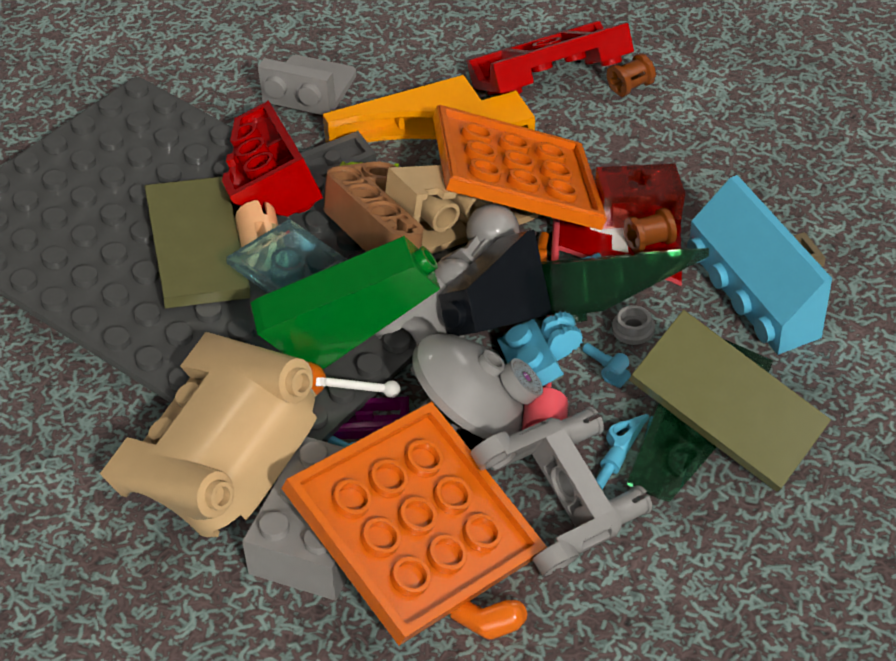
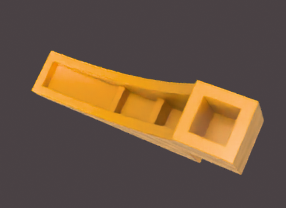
(412, 111)

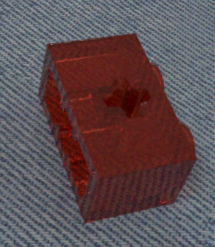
(639, 192)

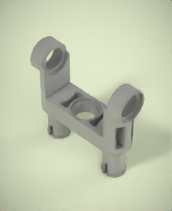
(554, 450)

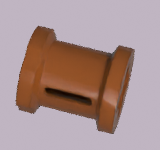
(631, 75)
(650, 230)

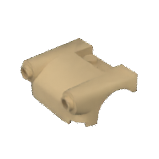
(221, 434)

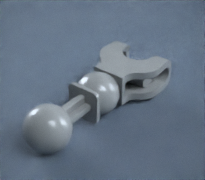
(482, 230)

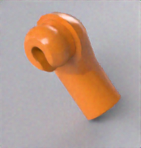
(492, 620)

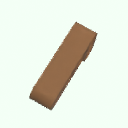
(361, 207)

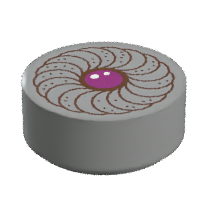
(521, 381)

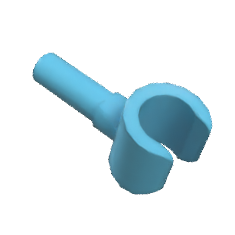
(614, 367)

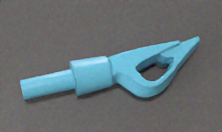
(619, 446)

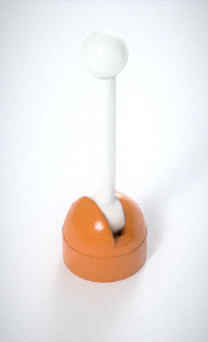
(390, 388)

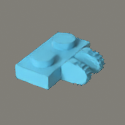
(543, 345)

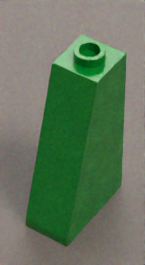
(347, 302)

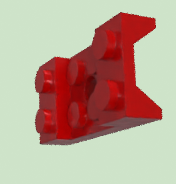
(513, 66)

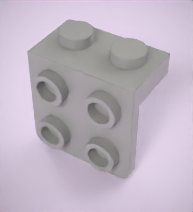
(305, 83)

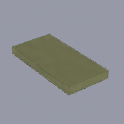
(191, 239)
(730, 400)

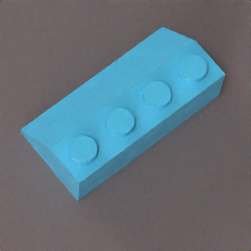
(761, 267)

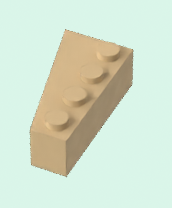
(439, 211)

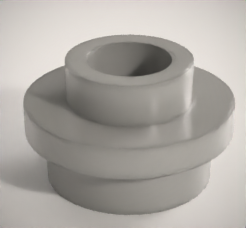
(633, 325)

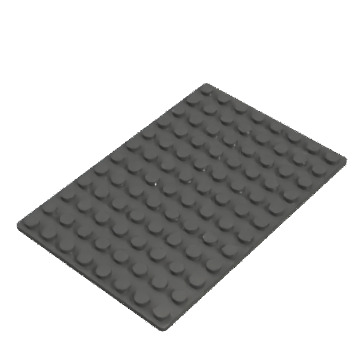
(86, 258)

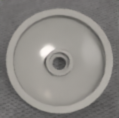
(467, 384)

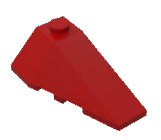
(268, 165)

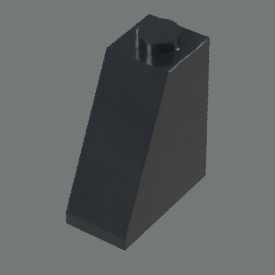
(497, 288)

